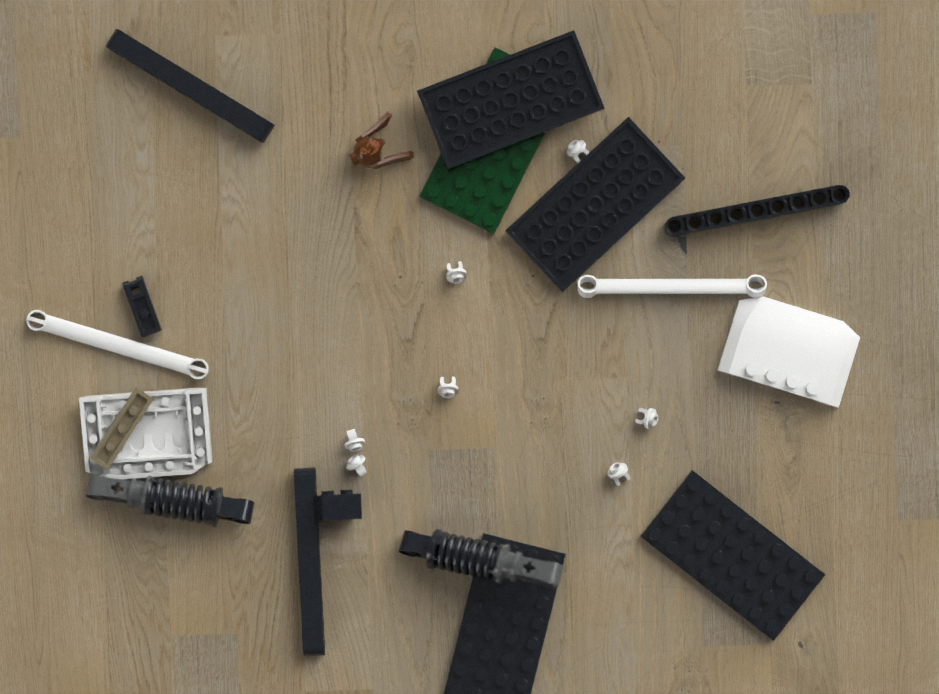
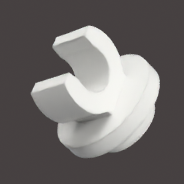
(576, 148)
(456, 275)
(448, 390)
(650, 418)
(354, 443)
(355, 462)
(618, 470)

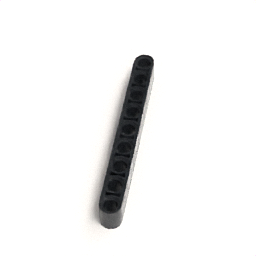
(190, 85)
(765, 205)
(309, 563)

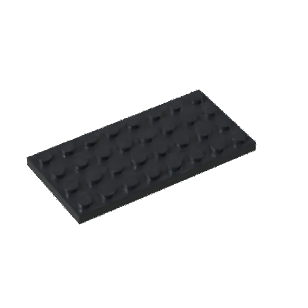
(510, 100)
(595, 204)
(732, 555)
(502, 630)

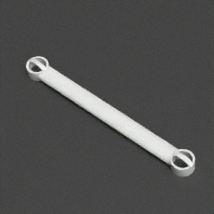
(672, 286)
(117, 344)

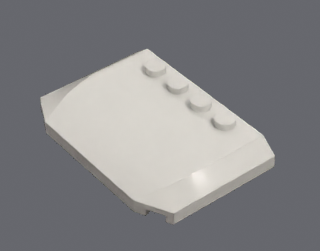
(790, 349)
(166, 441)

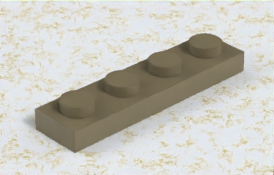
(121, 428)

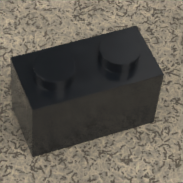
(338, 506)

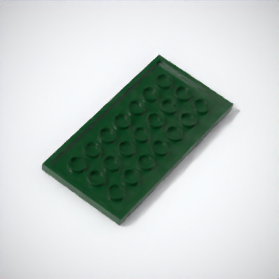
(484, 186)

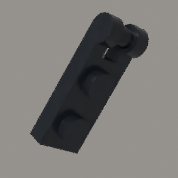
(142, 307)

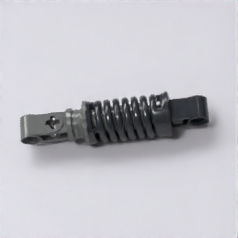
(172, 501)
(478, 558)

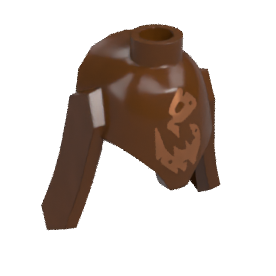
(368, 150)

